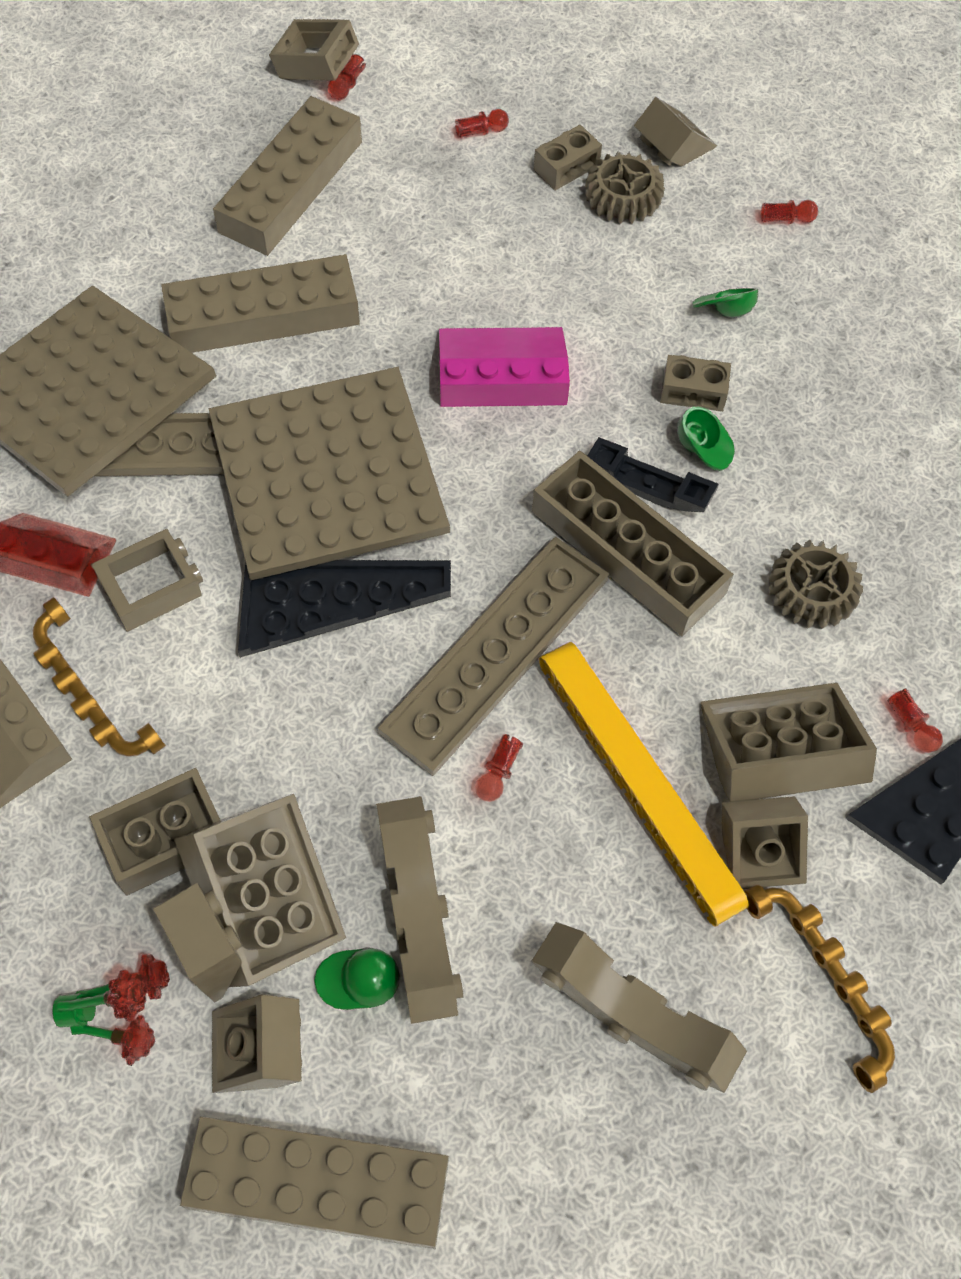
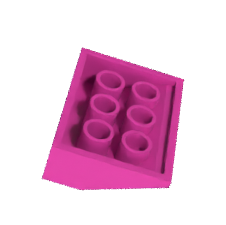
(503, 367)

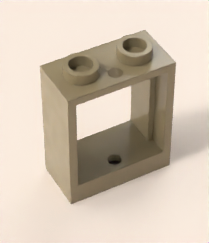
(332, 36)
(159, 602)

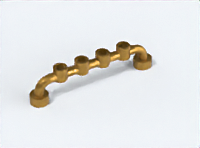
(85, 704)
(849, 987)

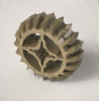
(624, 187)
(821, 600)

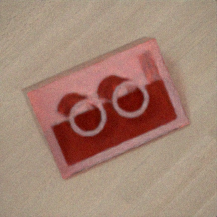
(52, 552)

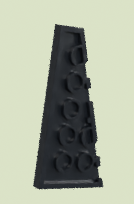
(333, 597)
(920, 815)

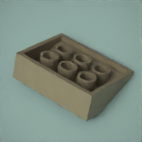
(26, 741)
(788, 742)
(267, 886)

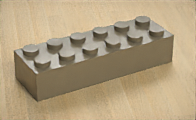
(288, 175)
(261, 304)
(631, 542)
(316, 1182)

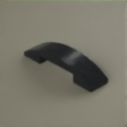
(652, 483)

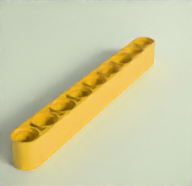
(645, 785)

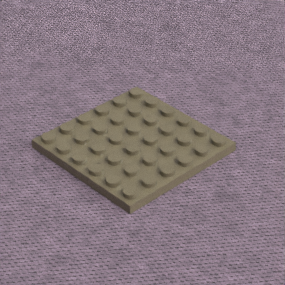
(90, 388)
(327, 472)

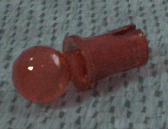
(347, 78)
(496, 120)
(805, 211)
(926, 737)
(489, 785)

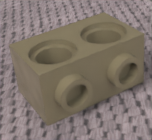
(567, 157)
(695, 382)

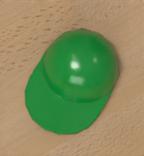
(730, 302)
(705, 435)
(357, 979)

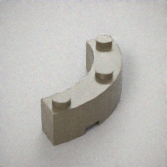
(418, 910)
(636, 1011)

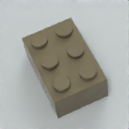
(142, 829)

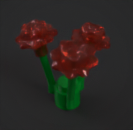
(127, 998)

